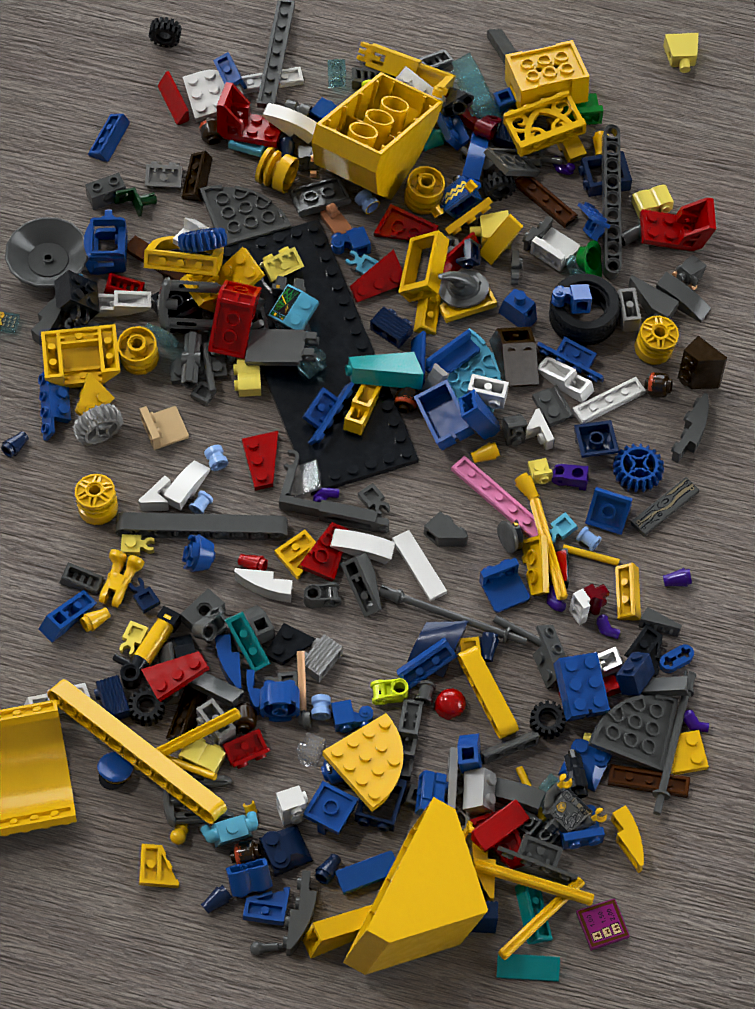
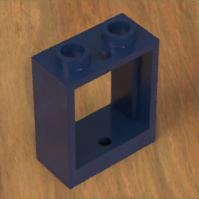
(595, 188)
(382, 824)

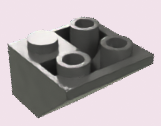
(260, 625)

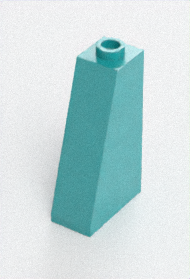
(387, 370)

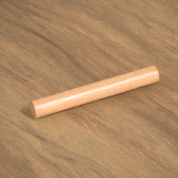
(302, 679)

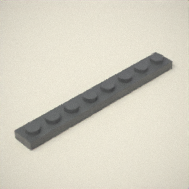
(276, 53)

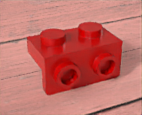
(246, 748)

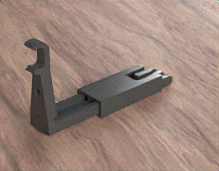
(326, 510)

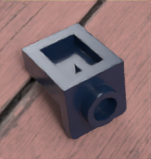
(471, 254)

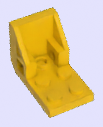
(238, 268)

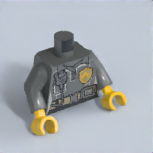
(566, 810)

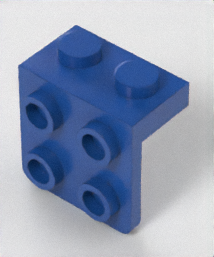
(503, 585)
(591, 836)

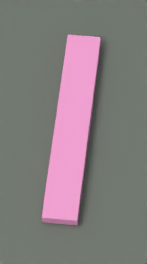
(495, 495)

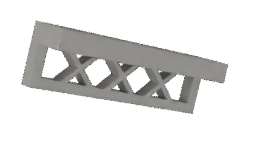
(452, 784)

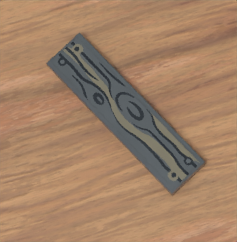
(664, 506)

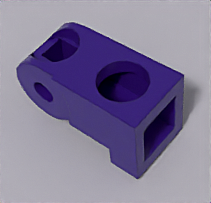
(571, 475)

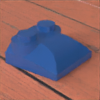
(593, 761)

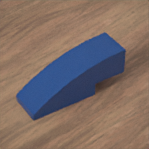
(228, 660)

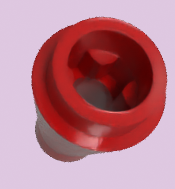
(253, 562)

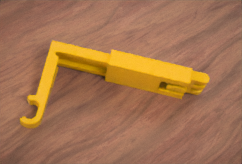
(396, 62)

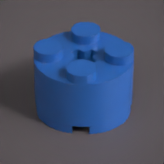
(280, 700)

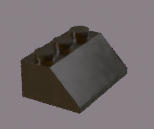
(701, 365)

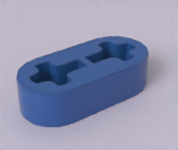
(674, 655)

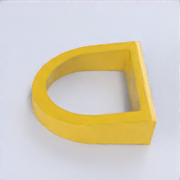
(159, 257)

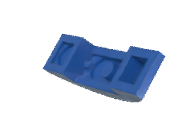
(475, 157)

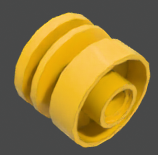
(276, 170)
(424, 189)
(656, 340)
(138, 350)
(96, 499)

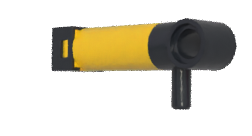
(166, 623)

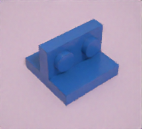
(608, 510)
(330, 808)

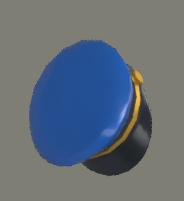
(113, 770)

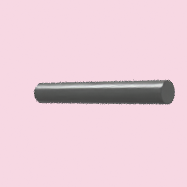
(208, 368)
(518, 630)

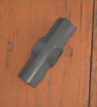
(191, 360)

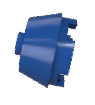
(198, 554)

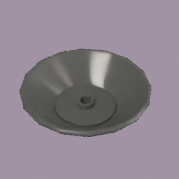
(45, 240)

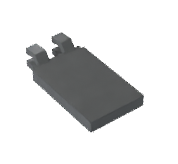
(280, 347)

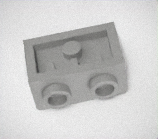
(163, 175)

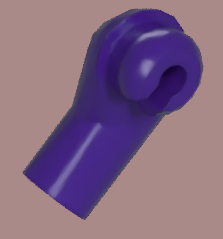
(565, 169)
(324, 493)
(605, 628)
(693, 723)

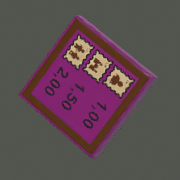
(602, 924)

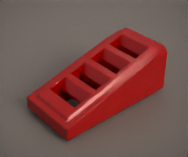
(121, 280)

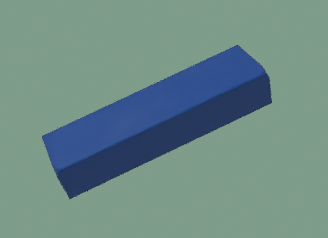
(109, 137)
(418, 346)
(427, 663)
(365, 872)

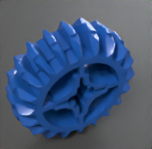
(202, 240)
(635, 459)

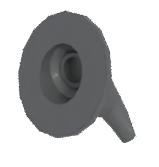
(463, 288)

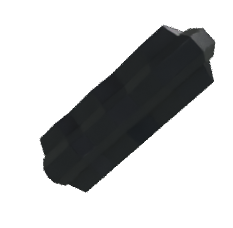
(457, 102)
(576, 771)

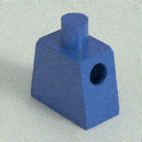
(519, 309)

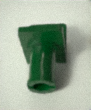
(137, 200)

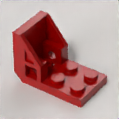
(243, 125)
(684, 231)
(233, 318)

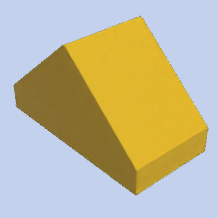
(426, 899)

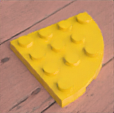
(369, 760)

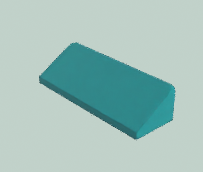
(247, 641)
(530, 904)
(529, 967)

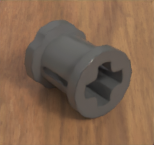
(425, 692)

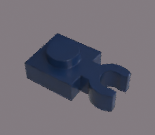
(144, 597)

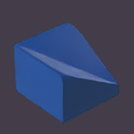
(504, 99)

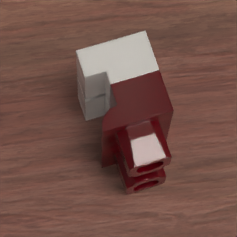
(588, 601)

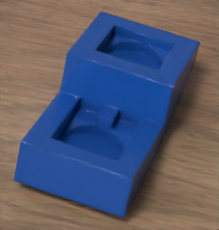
(253, 693)

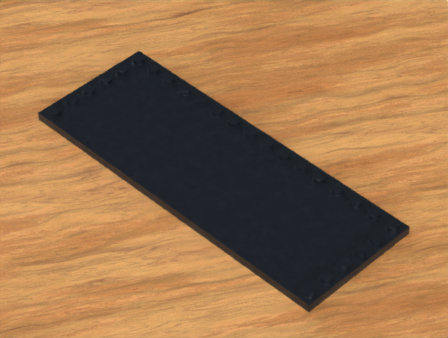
(341, 454)

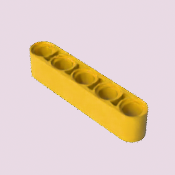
(487, 692)

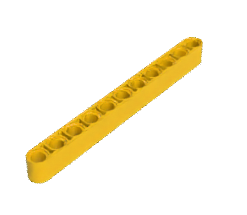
(137, 751)

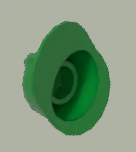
(589, 258)

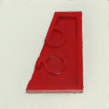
(378, 279)
(321, 558)

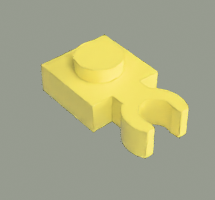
(134, 544)
(133, 636)

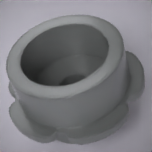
(305, 719)

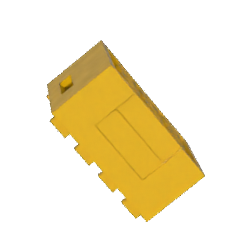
(545, 73)

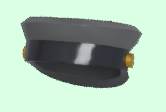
(510, 536)

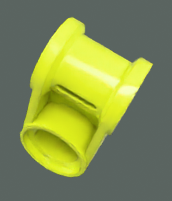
(388, 692)

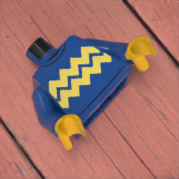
(459, 197)

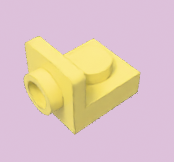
(540, 471)

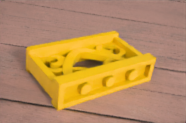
(545, 107)

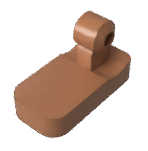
(334, 219)

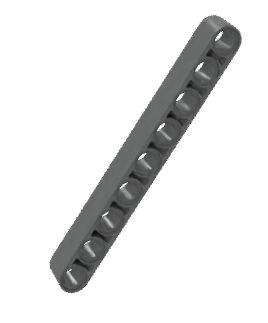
(614, 194)
(207, 525)

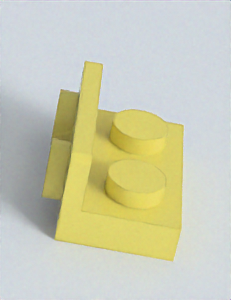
(281, 264)

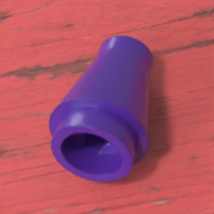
(678, 578)

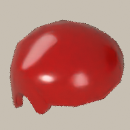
(450, 703)

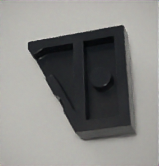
(648, 642)
(287, 643)

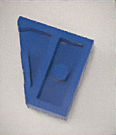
(267, 908)

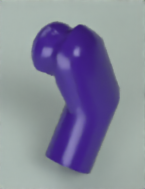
(553, 602)

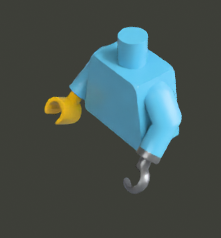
(231, 829)

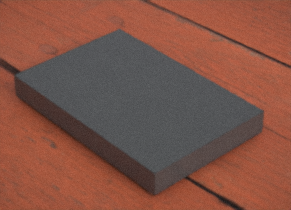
(511, 163)
(317, 195)

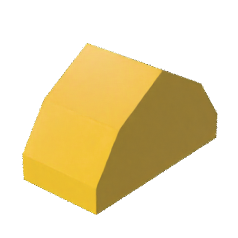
(376, 134)

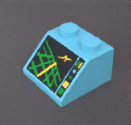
(294, 308)

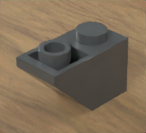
(514, 430)
(445, 532)

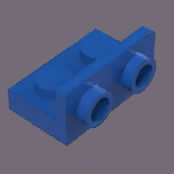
(453, 131)

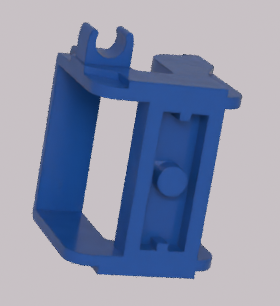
(91, 242)

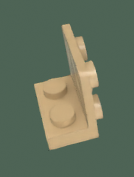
(163, 426)

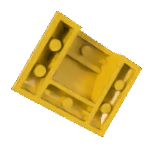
(77, 351)

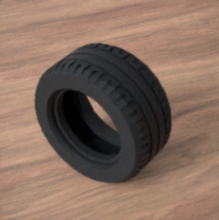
(593, 331)

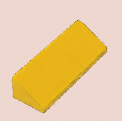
(427, 315)
(628, 592)

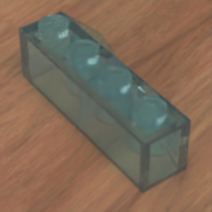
(473, 81)

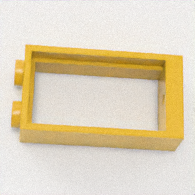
(430, 286)

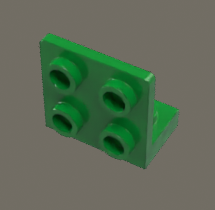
(590, 110)

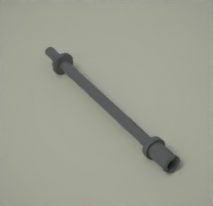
(399, 596)
(661, 794)

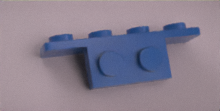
(596, 222)
(575, 356)
(54, 406)
(323, 409)

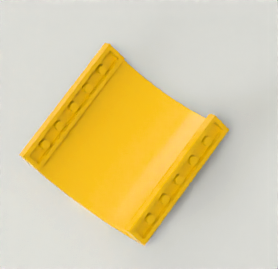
(33, 770)

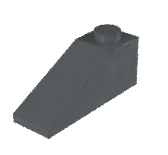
(653, 300)
(363, 583)

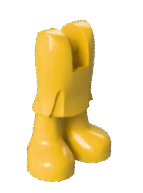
(117, 582)

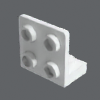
(554, 248)

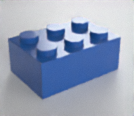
(443, 415)
(581, 686)

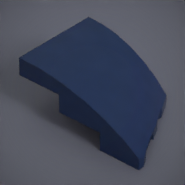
(434, 632)

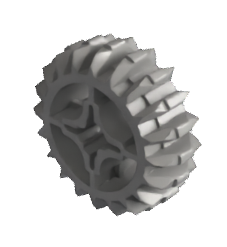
(98, 424)

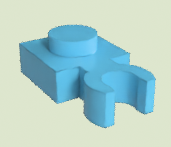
(363, 264)
(562, 527)

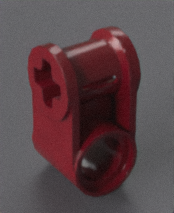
(487, 126)

